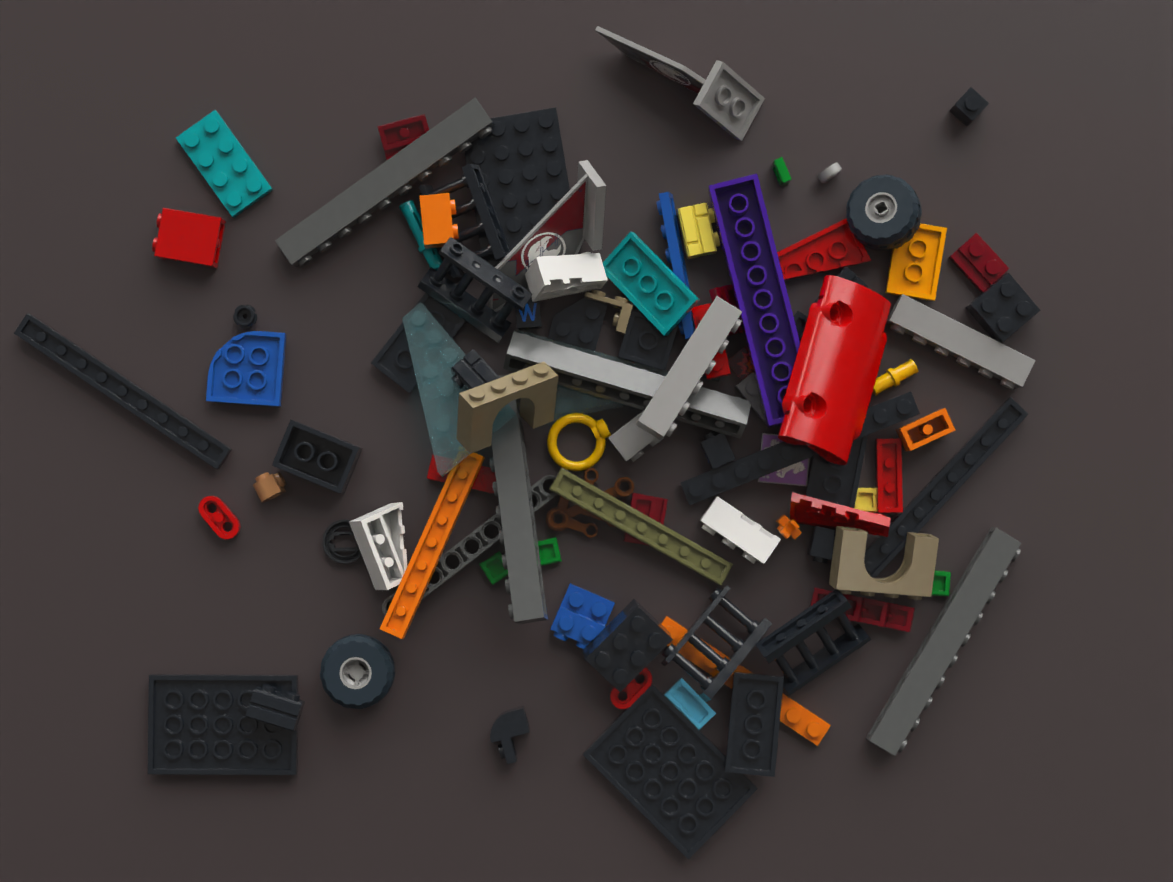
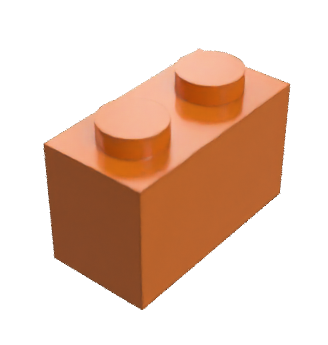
(437, 219)
(925, 429)

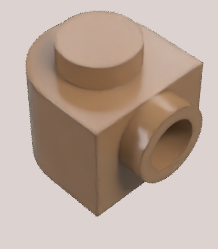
(269, 486)

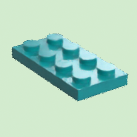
(224, 163)
(649, 283)

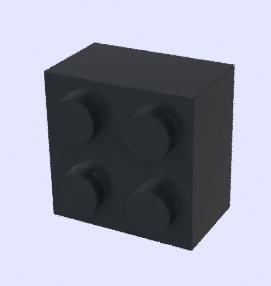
(1003, 308)

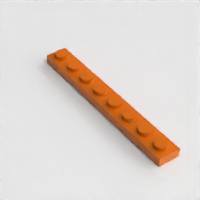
(431, 546)
(792, 713)

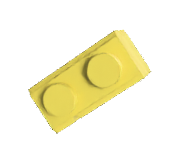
(697, 230)

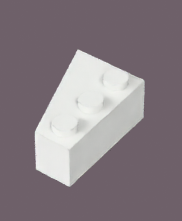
(565, 275)
(739, 531)
(382, 544)

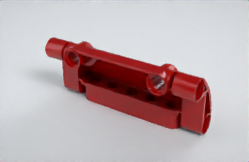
(835, 369)

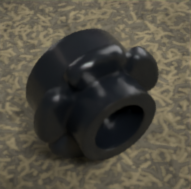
(240, 311)

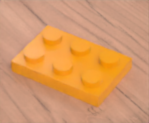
(917, 264)

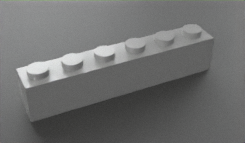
(960, 342)
(688, 369)

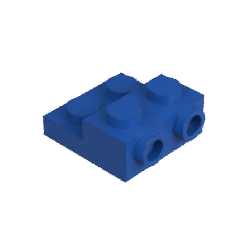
(581, 616)

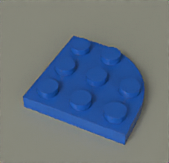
(248, 370)

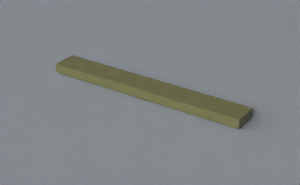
(640, 526)

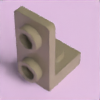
(620, 319)

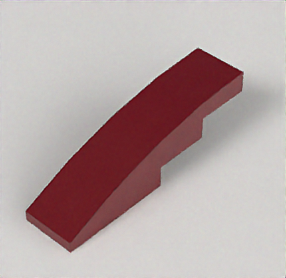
(874, 611)

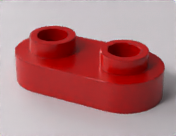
(219, 518)
(633, 690)

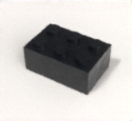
(317, 456)
(627, 645)

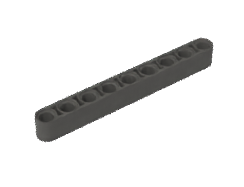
(484, 543)

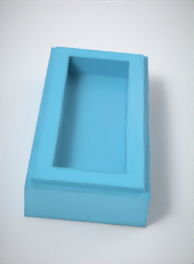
(690, 703)

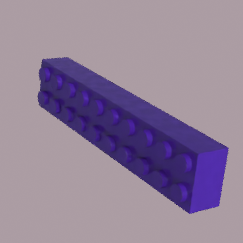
(757, 288)

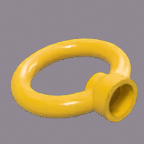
(599, 430)

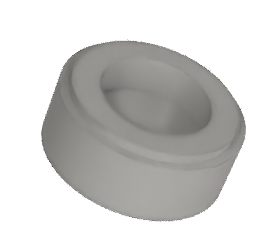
(829, 173)

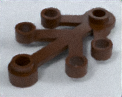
(567, 514)

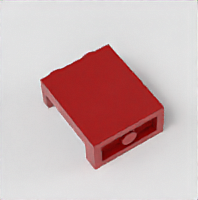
(189, 237)

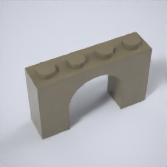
(482, 403)
(911, 579)

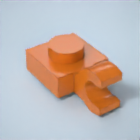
(788, 527)

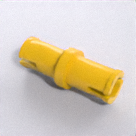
(895, 376)

